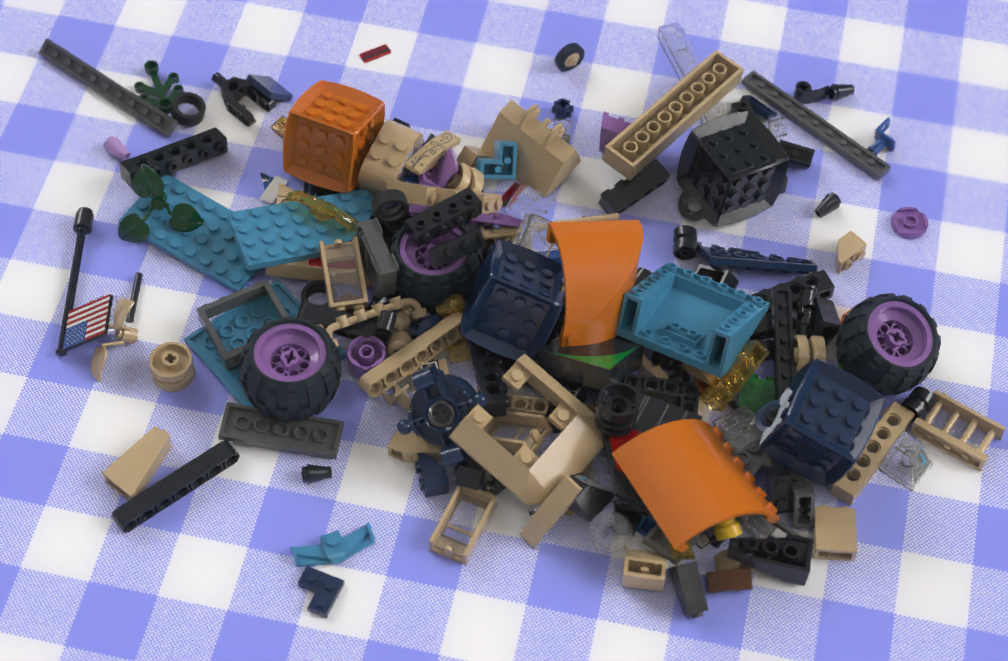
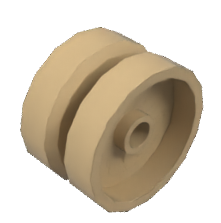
(465, 178)
(807, 350)
(172, 366)

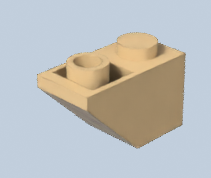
(848, 250)

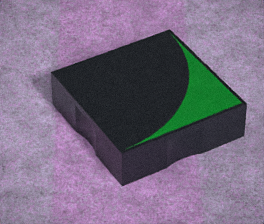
(592, 364)

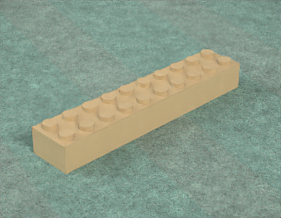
(672, 115)

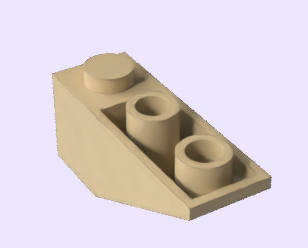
(408, 446)

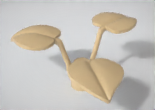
(122, 332)

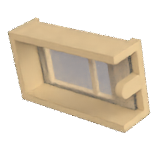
(343, 275)
(518, 430)
(462, 524)

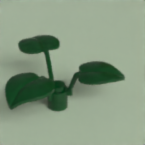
(149, 183)

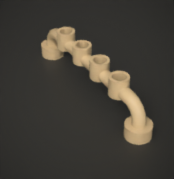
(361, 315)

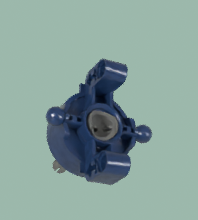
(439, 408)

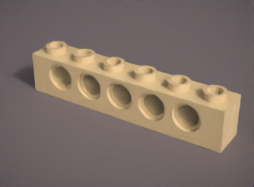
(895, 415)

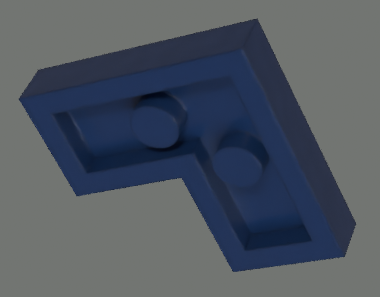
(325, 588)

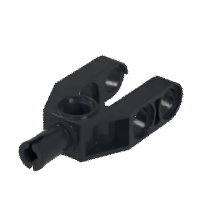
(233, 91)

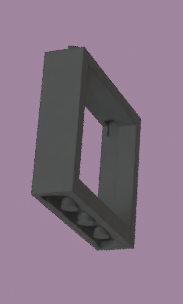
(232, 358)

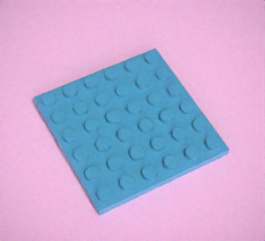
(234, 330)

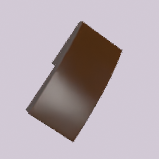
(729, 580)

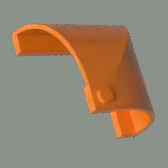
(598, 270)

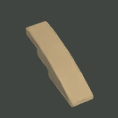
(550, 511)

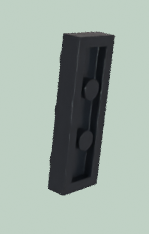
(456, 248)

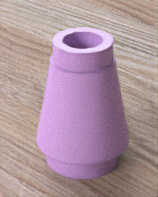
(116, 148)

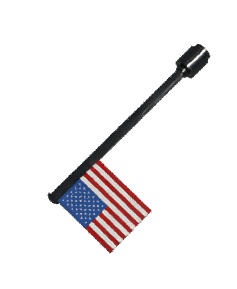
(89, 320)

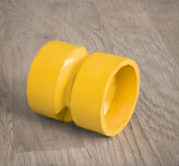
(727, 529)

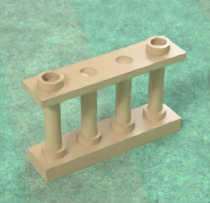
(950, 444)

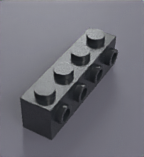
(629, 192)
(443, 217)

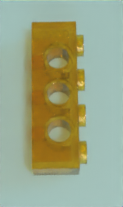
(724, 389)

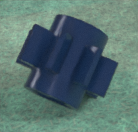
(562, 109)

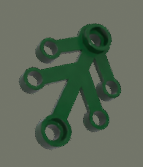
(164, 103)

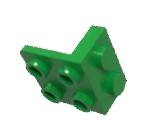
(757, 393)

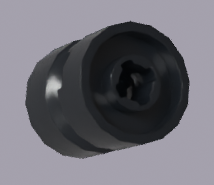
(685, 242)
(919, 402)

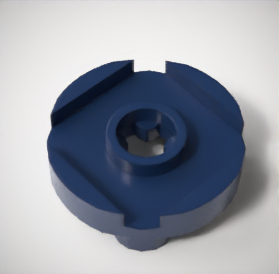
(423, 325)

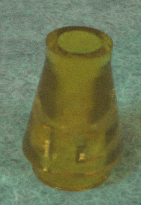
(451, 305)

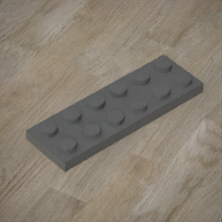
(311, 437)

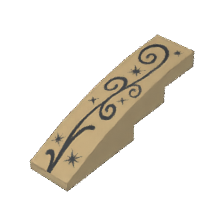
(432, 152)

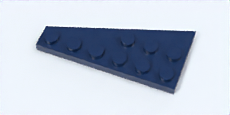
(752, 260)

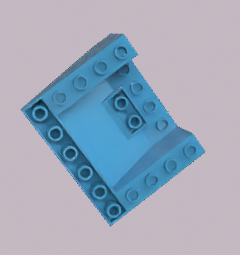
(690, 318)

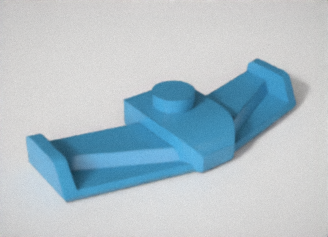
(333, 547)

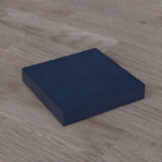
(269, 87)

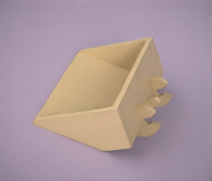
(541, 152)

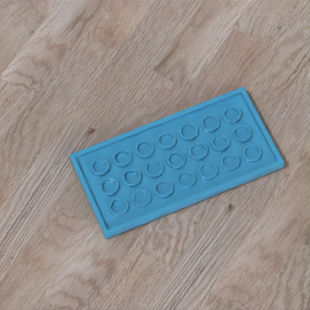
(290, 233)
(208, 248)

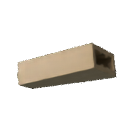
(137, 466)

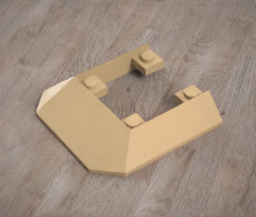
(525, 473)

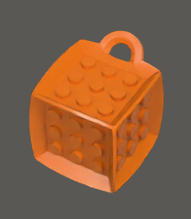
(331, 135)

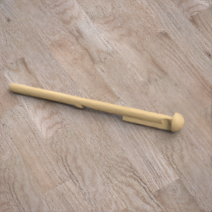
(512, 230)

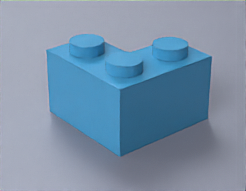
(504, 161)

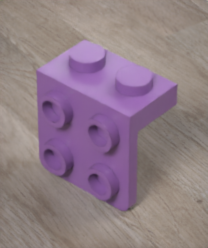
(442, 172)

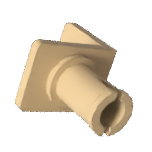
(399, 396)

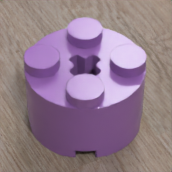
(365, 354)

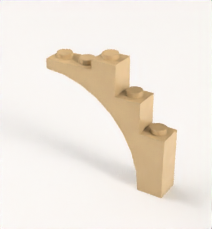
(431, 195)

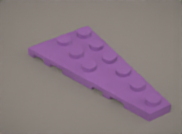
(486, 219)

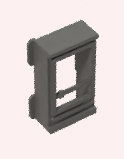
(375, 256)

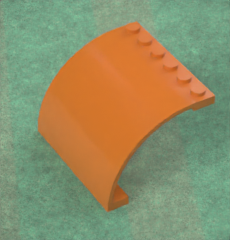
(690, 479)

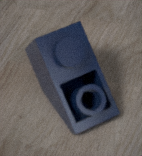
(433, 476)

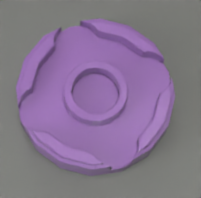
(909, 223)

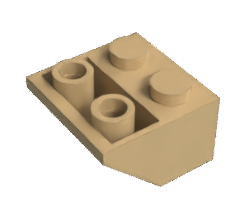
(644, 570)

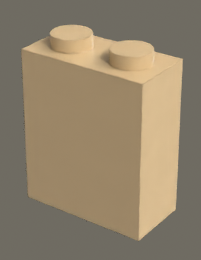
(834, 533)

